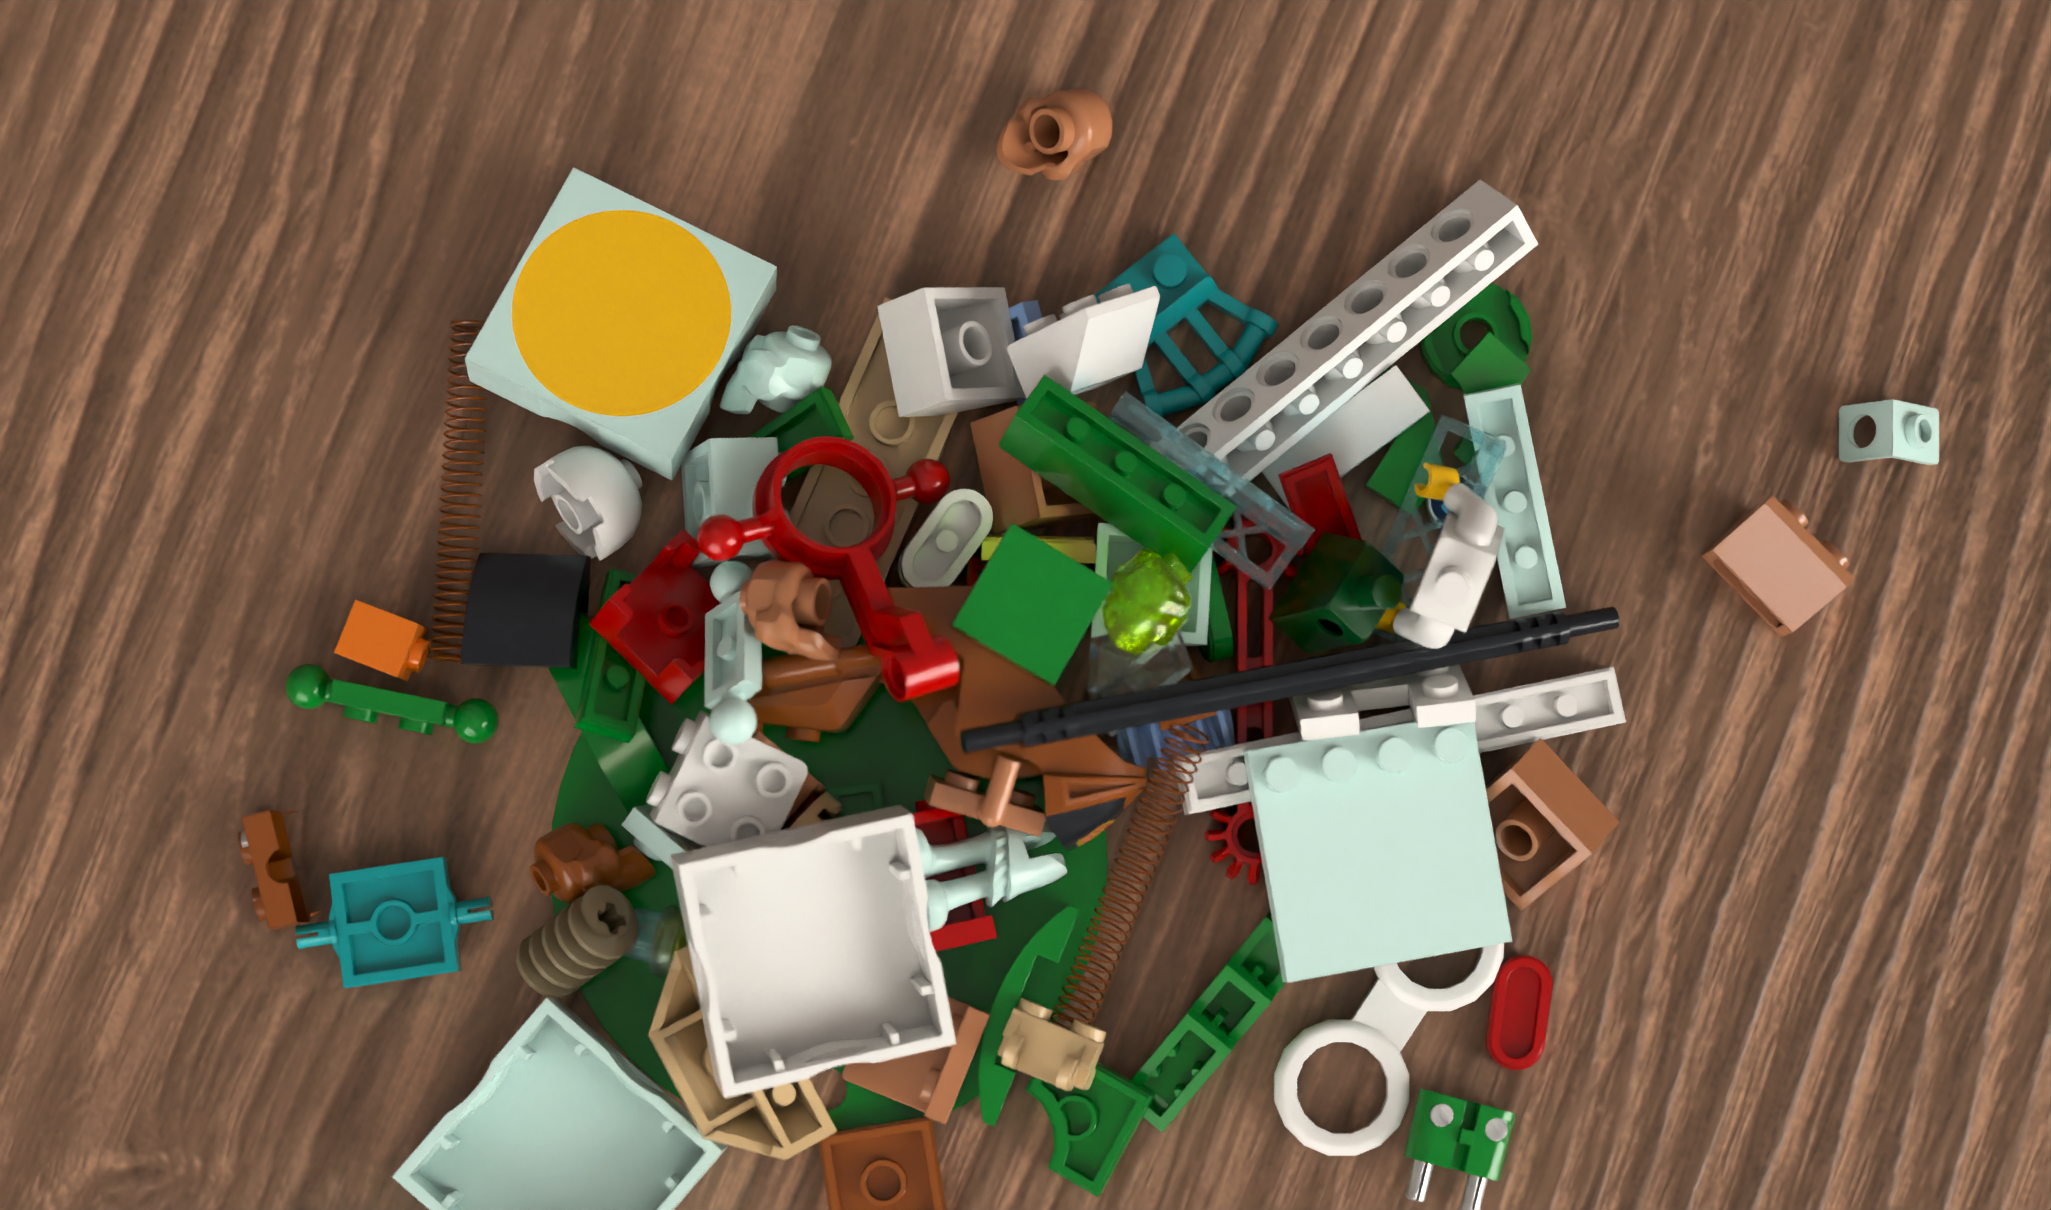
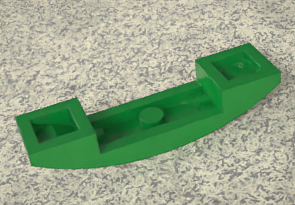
(627, 766)
(994, 1077)

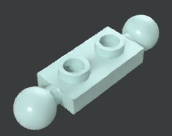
(731, 657)

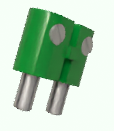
(1460, 1138)

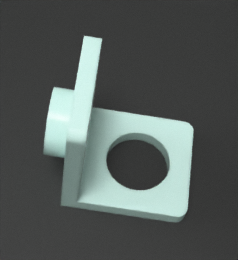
(1902, 432)

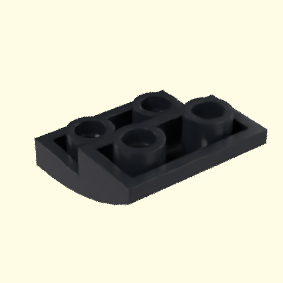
(525, 610)

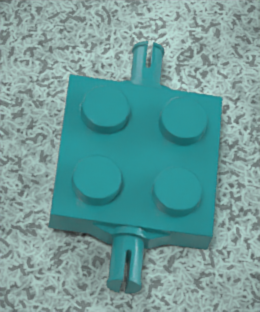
(394, 922)

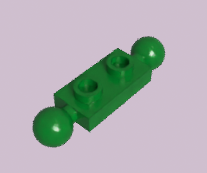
(473, 720)

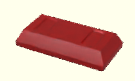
(1319, 499)

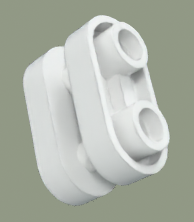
(946, 540)

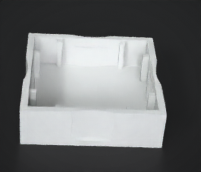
(812, 949)

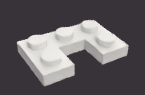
(1433, 696)

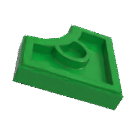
(1092, 1125)

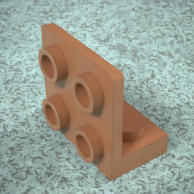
(927, 1078)

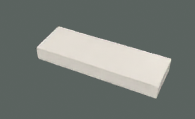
(1356, 428)

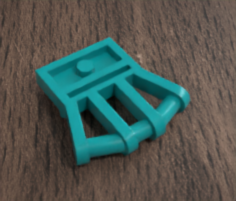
(1183, 291)

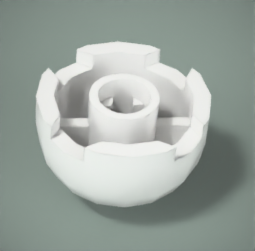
(593, 497)

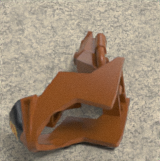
(1081, 776)

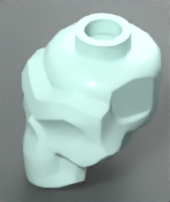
(777, 371)

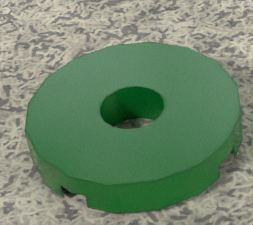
(1497, 311)

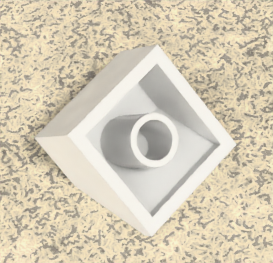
(949, 350)

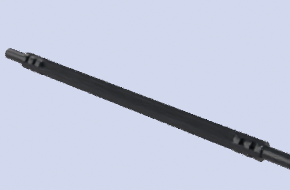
(1284, 680)

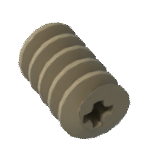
(578, 942)

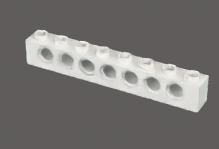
(1362, 331)

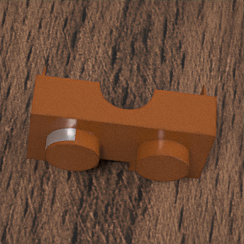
(278, 889)

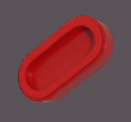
(1519, 1012)

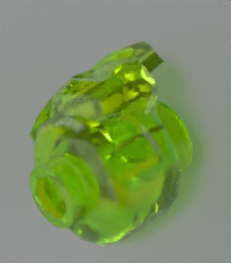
(1147, 601)

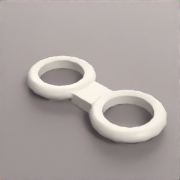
(1382, 1027)

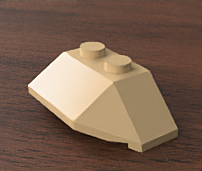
(764, 1121)

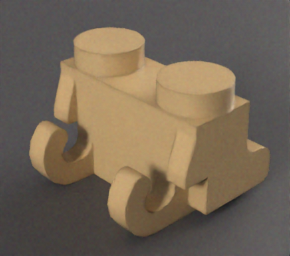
(1051, 1050)

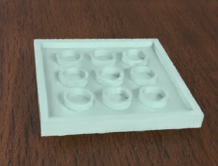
(1376, 848)

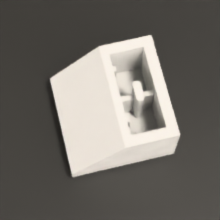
(1089, 342)

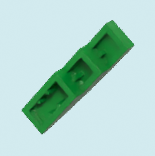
(1212, 1025)

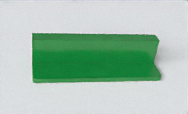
(1115, 474)

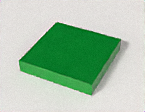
(1031, 604)

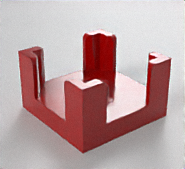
(662, 619)

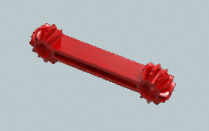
(1253, 715)

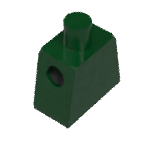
(1338, 594)

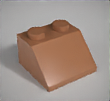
(1013, 488)
(1542, 822)

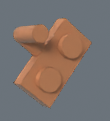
(995, 807)

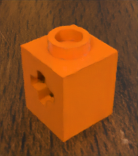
(383, 641)

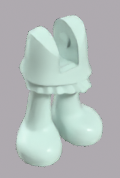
(1006, 870)

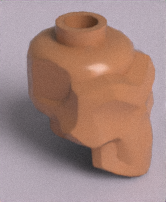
(1055, 133)
(790, 609)

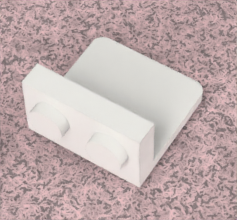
(724, 789)

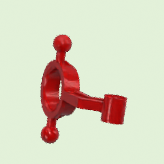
(909, 656)

